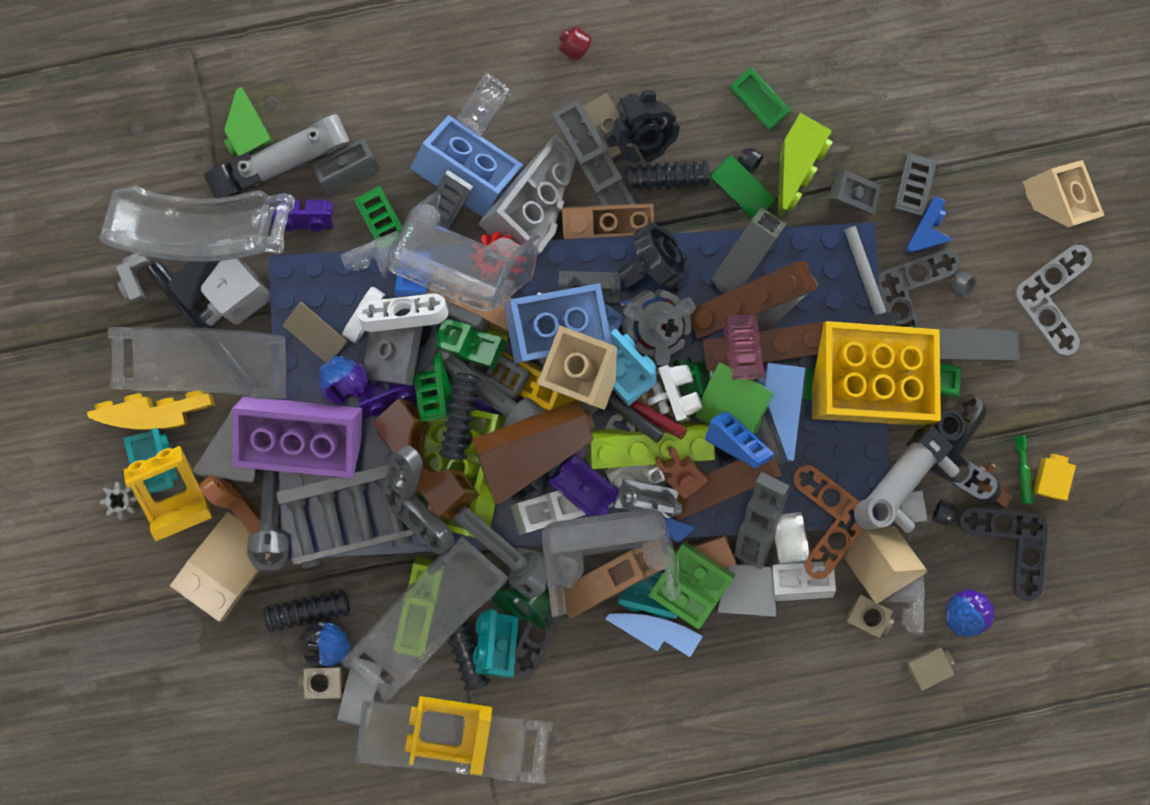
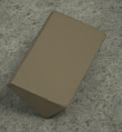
(315, 333)

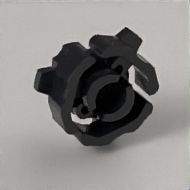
(642, 125)
(655, 259)

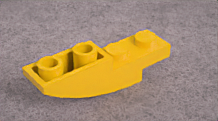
(139, 413)

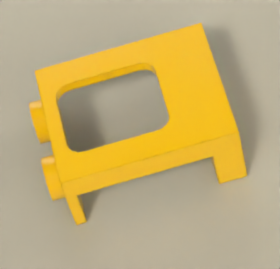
(174, 512)
(475, 734)

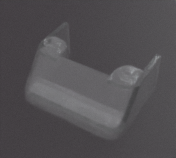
(458, 265)
(571, 539)

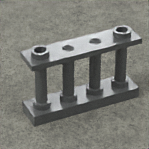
(325, 493)

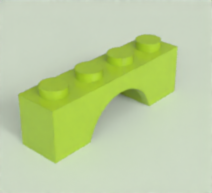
(626, 448)

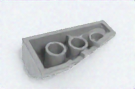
(533, 197)

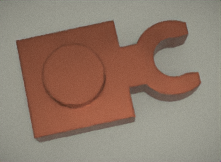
(682, 475)

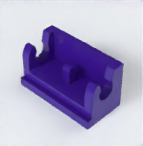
(583, 486)

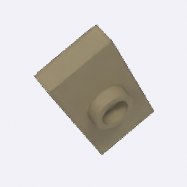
(602, 115)

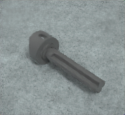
(494, 396)
(268, 538)
(525, 569)

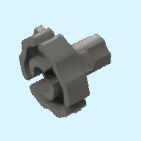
(649, 321)

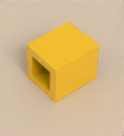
(1054, 477)

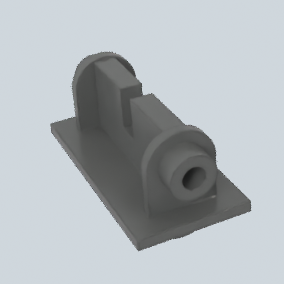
(608, 280)
(641, 495)

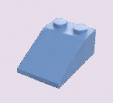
(536, 319)
(785, 405)

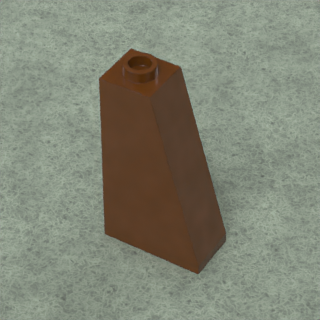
(531, 447)
(725, 484)

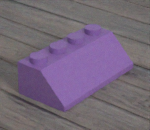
(296, 437)

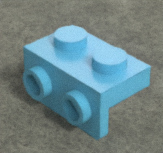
(633, 372)

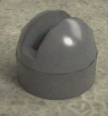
(963, 284)

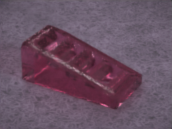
(743, 328)

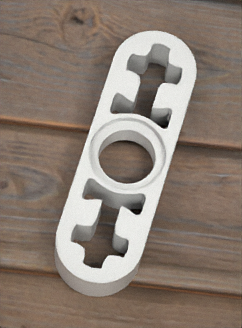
(382, 322)

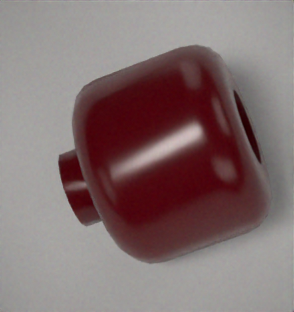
(574, 43)

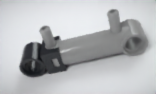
(252, 170)
(924, 449)

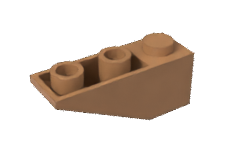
(605, 220)

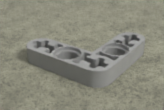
(1044, 302)

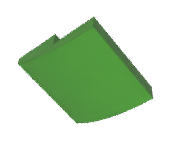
(739, 397)
(700, 583)

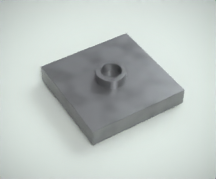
(392, 355)

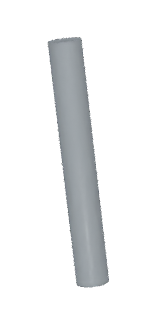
(865, 270)

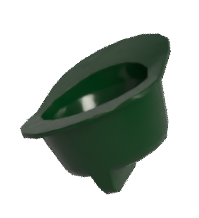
(527, 609)

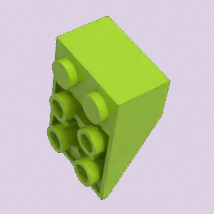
(800, 149)

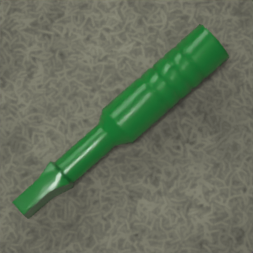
(1024, 471)

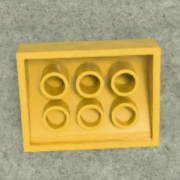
(877, 374)

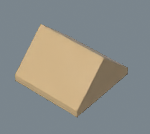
(883, 562)

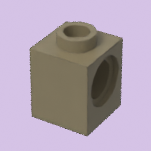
(856, 613)
(931, 667)
(335, 679)

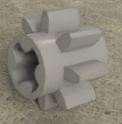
(110, 501)

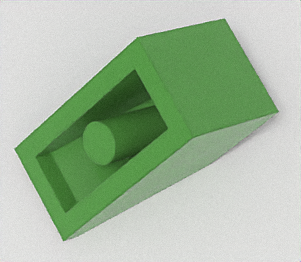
(245, 127)

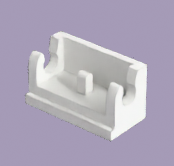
(794, 583)

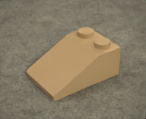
(218, 569)

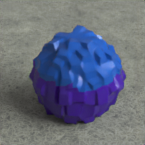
(340, 378)
(969, 613)

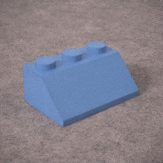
(470, 158)

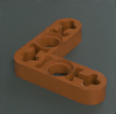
(228, 495)
(839, 512)

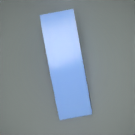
(655, 631)

